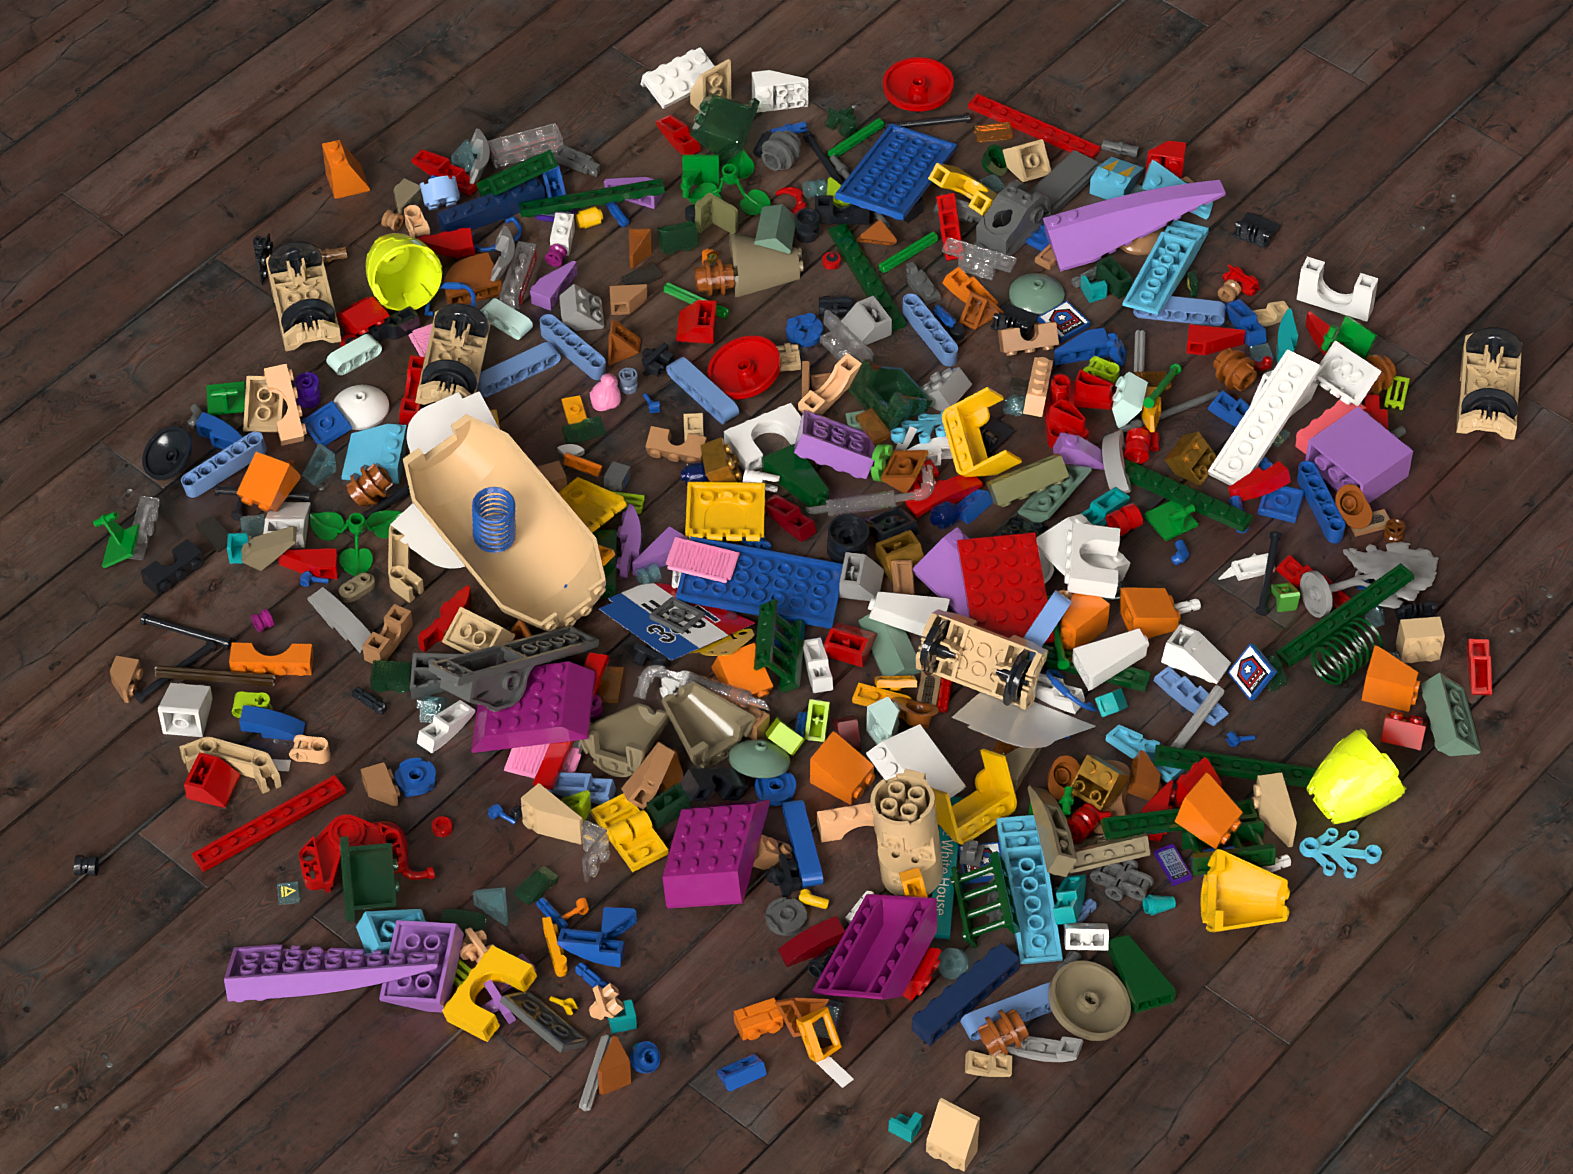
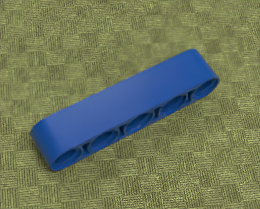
(1321, 502)
(802, 843)

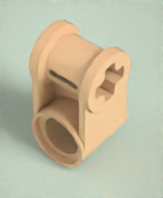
(415, 221)
(311, 749)

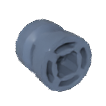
(628, 380)

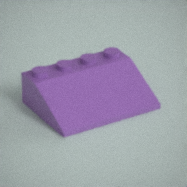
(834, 445)
(942, 572)
(430, 988)

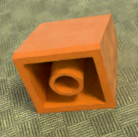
(343, 170)
(267, 482)
(1148, 610)
(1084, 620)
(739, 671)
(1390, 682)
(840, 769)
(1209, 813)

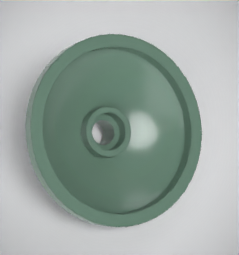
(1036, 293)
(759, 758)

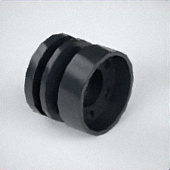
(847, 534)

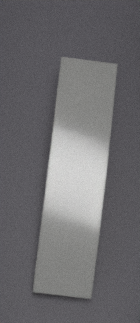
(340, 618)

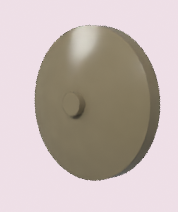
(1089, 1000)

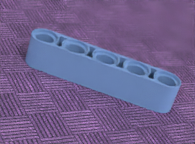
(1188, 311)
(930, 330)
(572, 346)
(517, 369)
(702, 390)
(223, 464)
(1047, 620)
(1027, 1004)

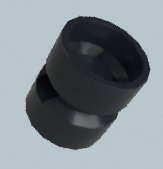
(807, 225)

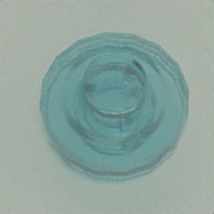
(1014, 405)
(953, 963)

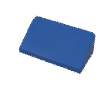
(974, 505)
(742, 1072)

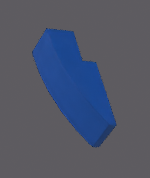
(1245, 319)
(1228, 408)
(218, 431)
(270, 723)
(592, 946)

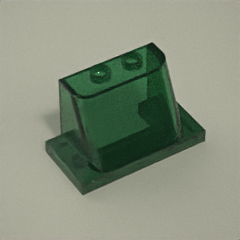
(723, 125)
(889, 393)
(367, 877)

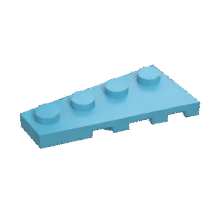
(1160, 177)
(1132, 742)

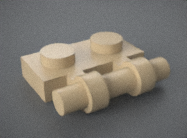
(790, 357)

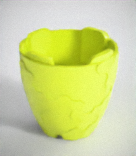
(402, 271)
(1355, 780)

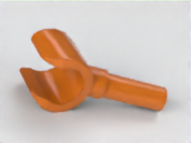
(582, 908)

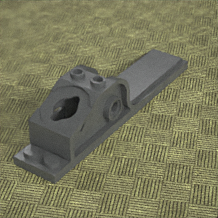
(1019, 214)
(477, 683)

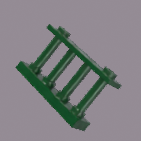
(517, 174)
(792, 646)
(1258, 855)
(1004, 902)

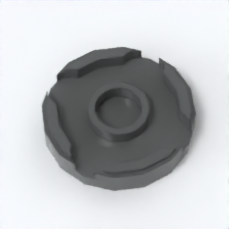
(786, 916)

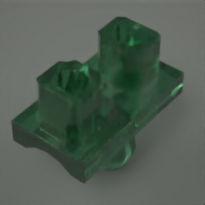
(843, 118)
(1279, 678)

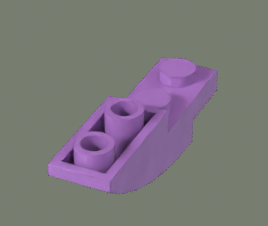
(630, 540)

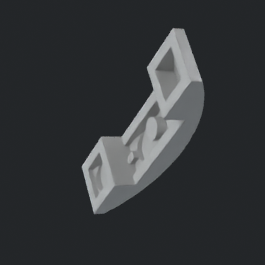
(480, 147)
(506, 245)
(1114, 461)
(1048, 1049)

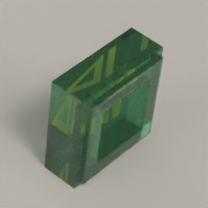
(1192, 284)

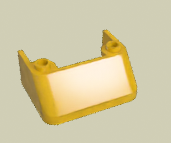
(965, 439)
(980, 809)

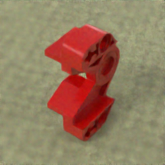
(1064, 397)
(326, 848)

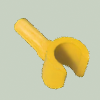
(567, 1004)

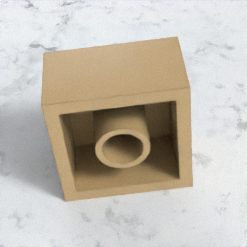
(1420, 639)

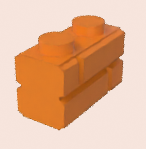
(758, 1019)

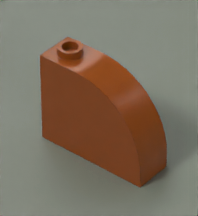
(475, 273)

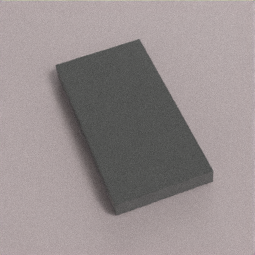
(544, 1021)

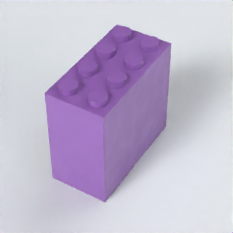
(1360, 454)

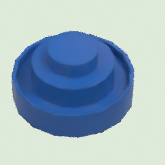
(645, 1057)

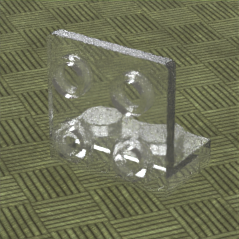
(596, 846)

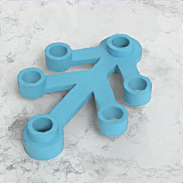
(898, 434)
(1337, 851)

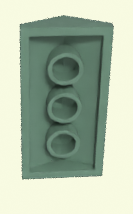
(776, 228)
(1045, 503)
(891, 648)

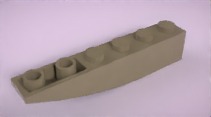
(1052, 832)

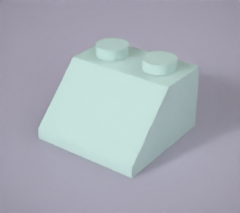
(1128, 398)
(882, 720)

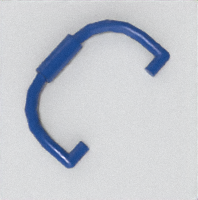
(517, 236)
(452, 286)
(1065, 691)

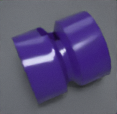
(307, 389)

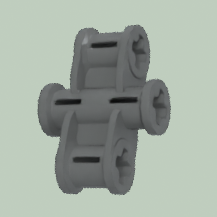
(1122, 880)

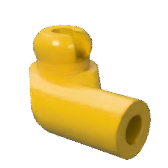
(807, 898)

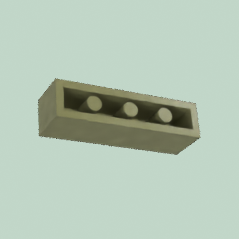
(1027, 480)

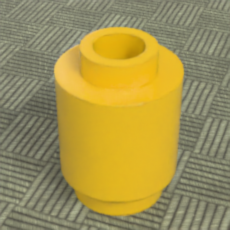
(589, 217)

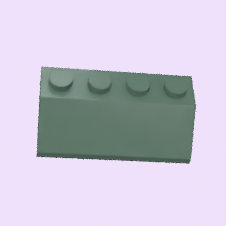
(1450, 716)

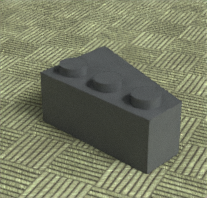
(423, 681)

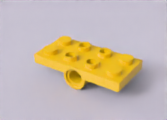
(630, 832)

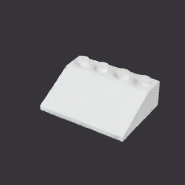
(1053, 547)
(916, 752)

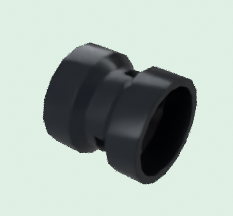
(86, 865)

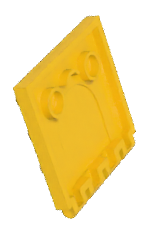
(591, 502)
(725, 510)

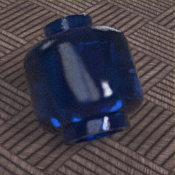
(693, 472)
(944, 515)

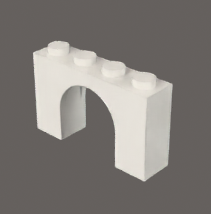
(1315, 292)
(783, 421)
(1083, 577)

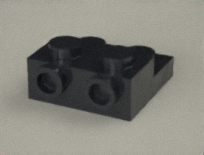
(891, 523)

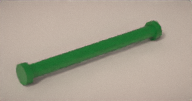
(1149, 401)
(1062, 662)

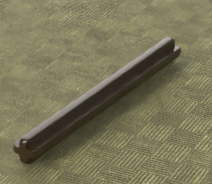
(215, 675)

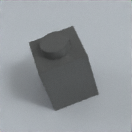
(617, 477)

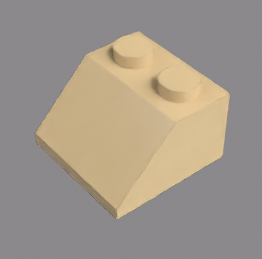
(1028, 160)

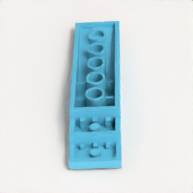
(1165, 266)
(1030, 890)

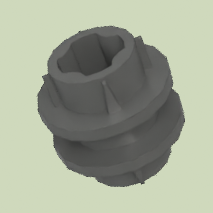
(781, 150)

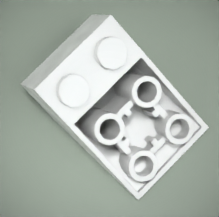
(779, 90)
(290, 515)
(1195, 655)

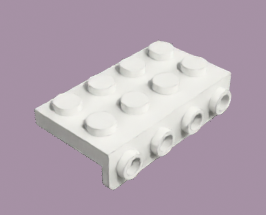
(674, 80)
(1346, 374)

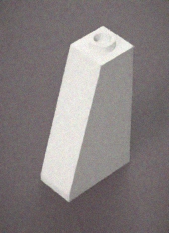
(905, 610)
(1109, 656)

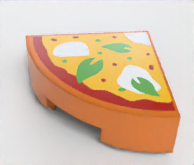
(710, 255)

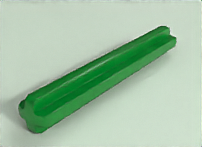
(856, 138)
(908, 252)
(690, 298)

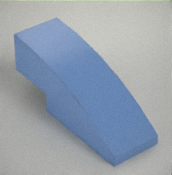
(571, 783)

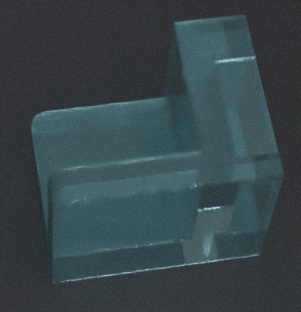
(253, 525)

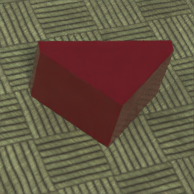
(848, 729)

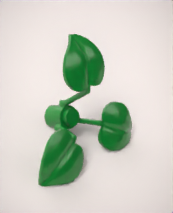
(741, 167)
(329, 524)

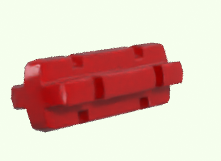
(944, 695)

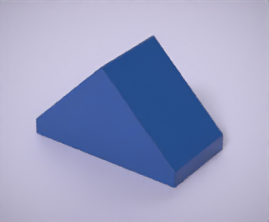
(553, 183)
(617, 921)

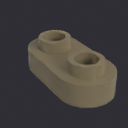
(358, 587)

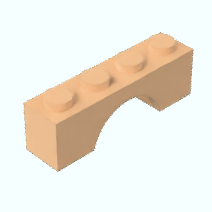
(279, 382)
(838, 382)
(1038, 386)
(836, 822)

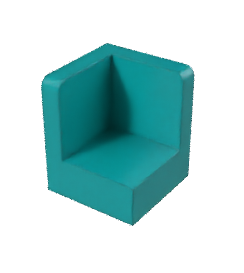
(1093, 290)
(234, 546)
(1111, 702)
(626, 1019)
(906, 1127)

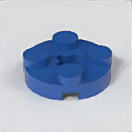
(807, 322)
(419, 786)
(786, 793)

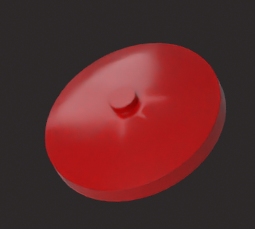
(918, 84)
(745, 366)

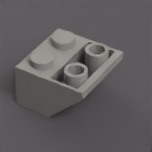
(581, 309)
(868, 321)
(946, 387)
(860, 577)

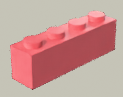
(1325, 420)

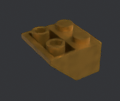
(1191, 458)
(719, 462)
(899, 547)
(1098, 782)

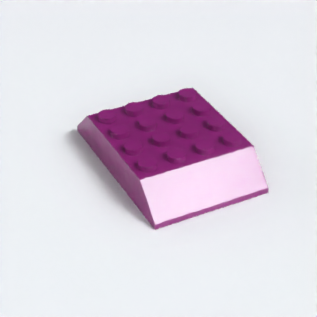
(550, 711)
(713, 853)
(880, 948)

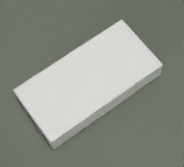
(1250, 567)

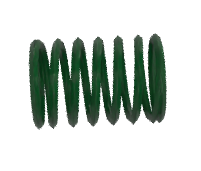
(1358, 645)

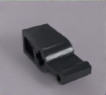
(397, 325)

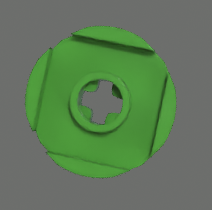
(881, 455)

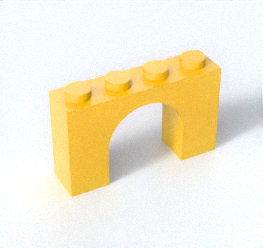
(959, 181)
(498, 967)

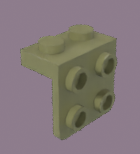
(716, 211)

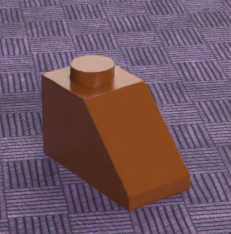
(1143, 777)

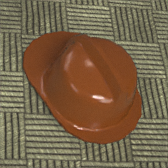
(1353, 506)
(915, 712)
(1062, 775)

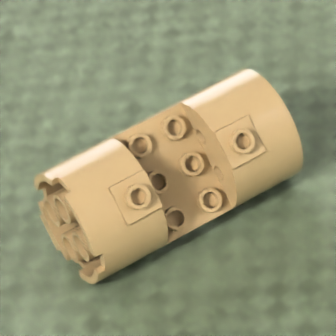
(907, 830)

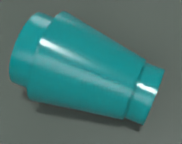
(1156, 904)

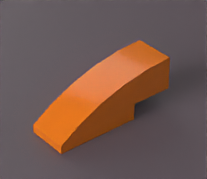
(962, 285)

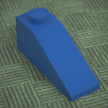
(1083, 347)

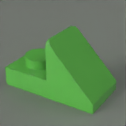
(1286, 596)

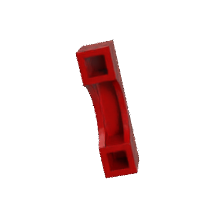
(408, 406)

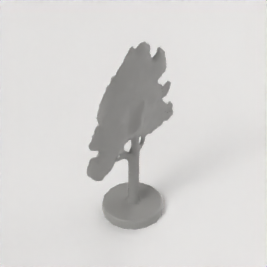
(1374, 563)

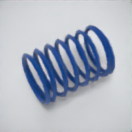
(479, 520)

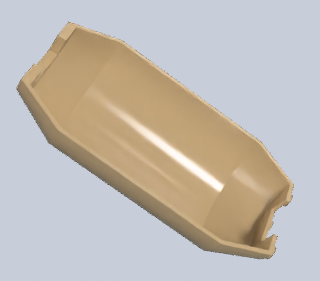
(550, 539)

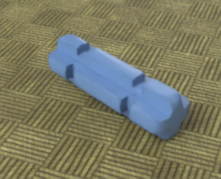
(1088, 907)

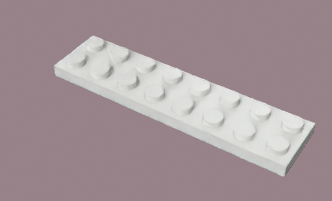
(1264, 418)

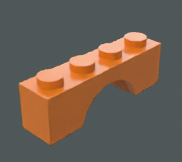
(294, 661)

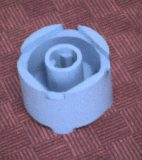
(440, 192)

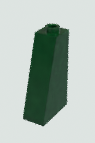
(796, 476)
(608, 539)
(1139, 975)

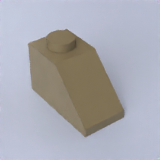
(406, 194)

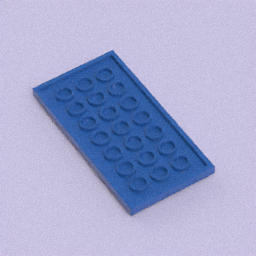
(895, 171)
(802, 585)

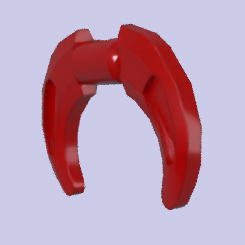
(796, 193)

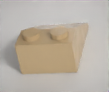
(715, 81)
(262, 407)
(472, 633)
(1274, 806)
(550, 816)
(953, 1135)

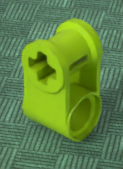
(1104, 369)
(250, 699)

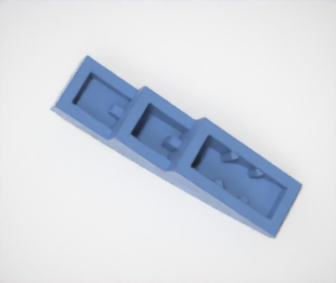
(1188, 694)

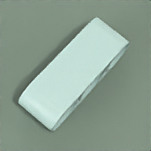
(507, 319)
(354, 354)

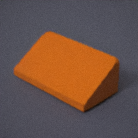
(583, 464)

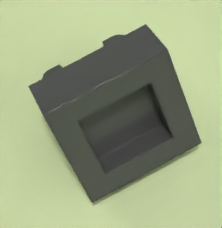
(972, 853)

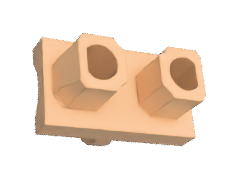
(473, 945)
(606, 1002)

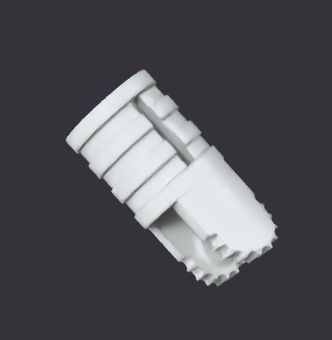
(753, 476)

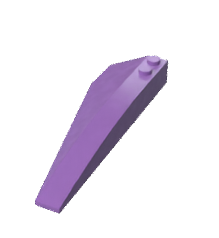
(1101, 227)
(279, 972)

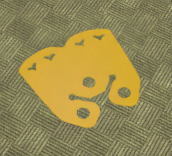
(726, 644)

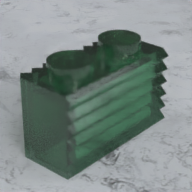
(677, 237)
(1116, 278)
(391, 676)
(667, 805)

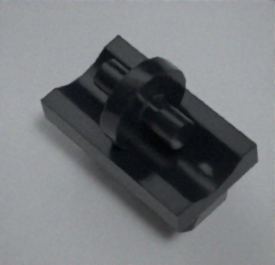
(837, 305)
(654, 358)
(644, 653)
(781, 875)

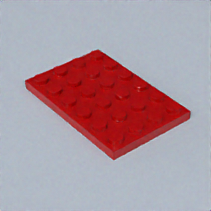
(1003, 582)

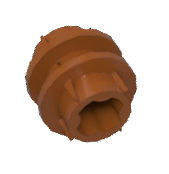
(714, 277)
(1234, 369)
(1387, 375)
(373, 481)
(1003, 1032)

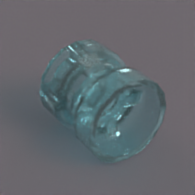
(813, 188)
(648, 574)

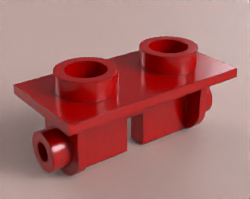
(1247, 284)

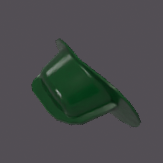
(994, 161)

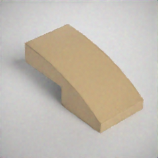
(1271, 314)
(693, 424)
(988, 1065)

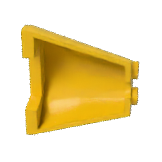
(1241, 894)

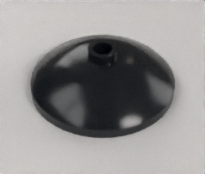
(167, 453)

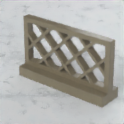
(1100, 852)

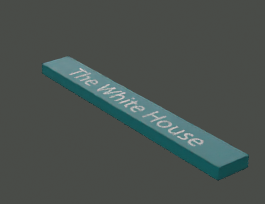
(945, 891)

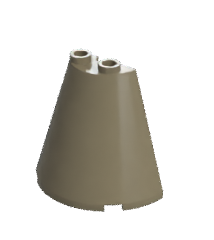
(760, 266)
(706, 723)
(624, 739)

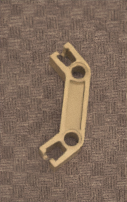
(399, 568)
(243, 759)

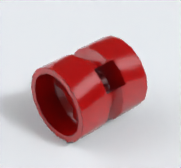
(1137, 445)
(1125, 518)
(1082, 824)

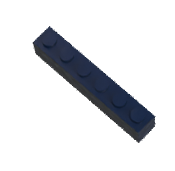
(489, 207)
(965, 994)

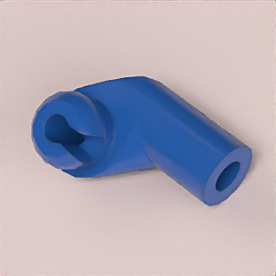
(1182, 553)

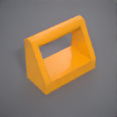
(810, 1039)

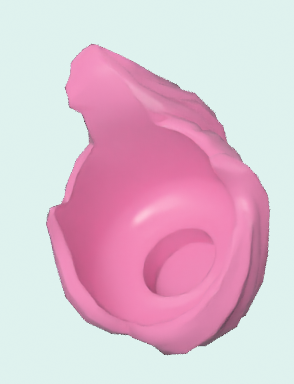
(606, 393)

